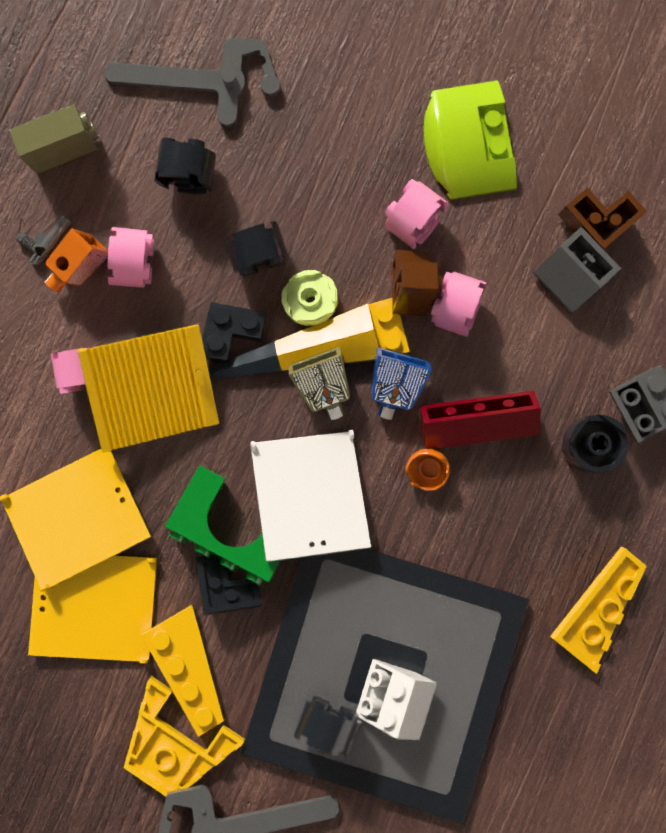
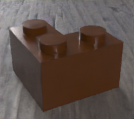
(601, 223)
(414, 283)

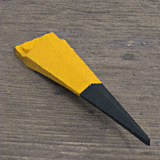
(355, 332)

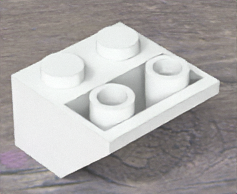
(396, 700)

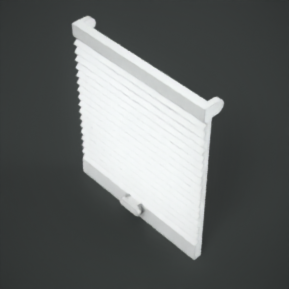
(309, 496)

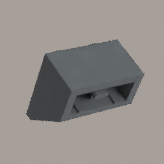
(576, 270)
(643, 403)

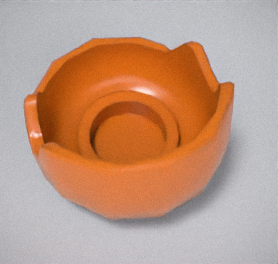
(428, 469)

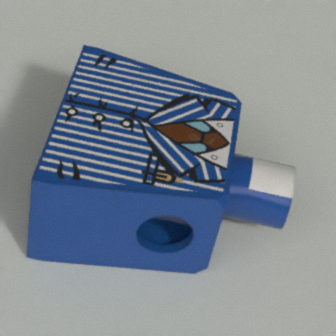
(397, 381)

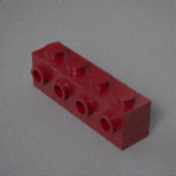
(480, 420)

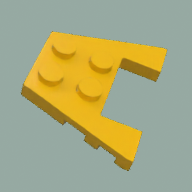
(165, 755)

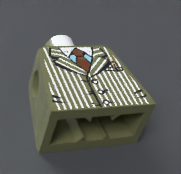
(322, 382)

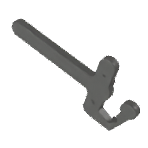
(226, 81)
(260, 821)

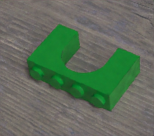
(190, 523)

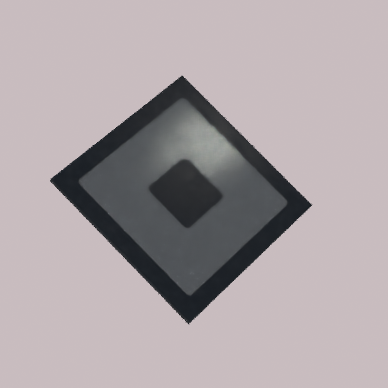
(407, 615)

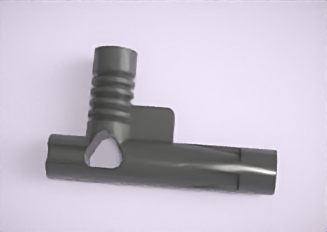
(43, 241)

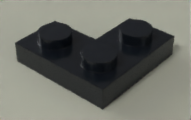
(229, 322)
(219, 593)

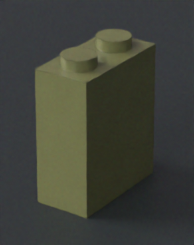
(55, 138)

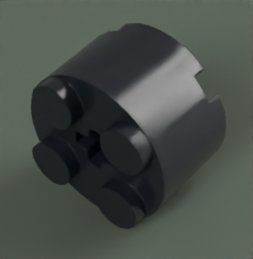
(185, 166)
(256, 248)
(610, 440)
(328, 728)

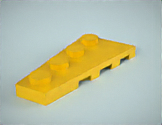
(594, 617)
(183, 661)

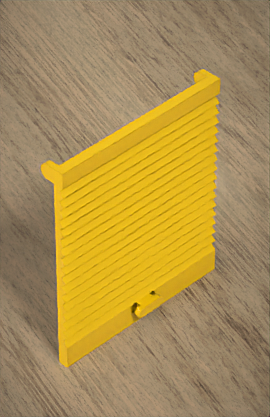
(148, 387)
(75, 518)
(97, 612)

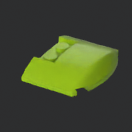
(469, 140)

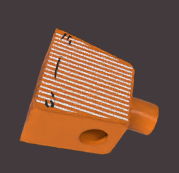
(74, 260)

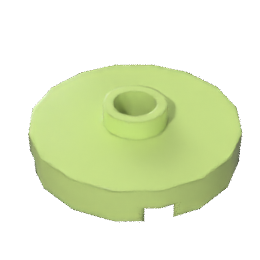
(306, 285)

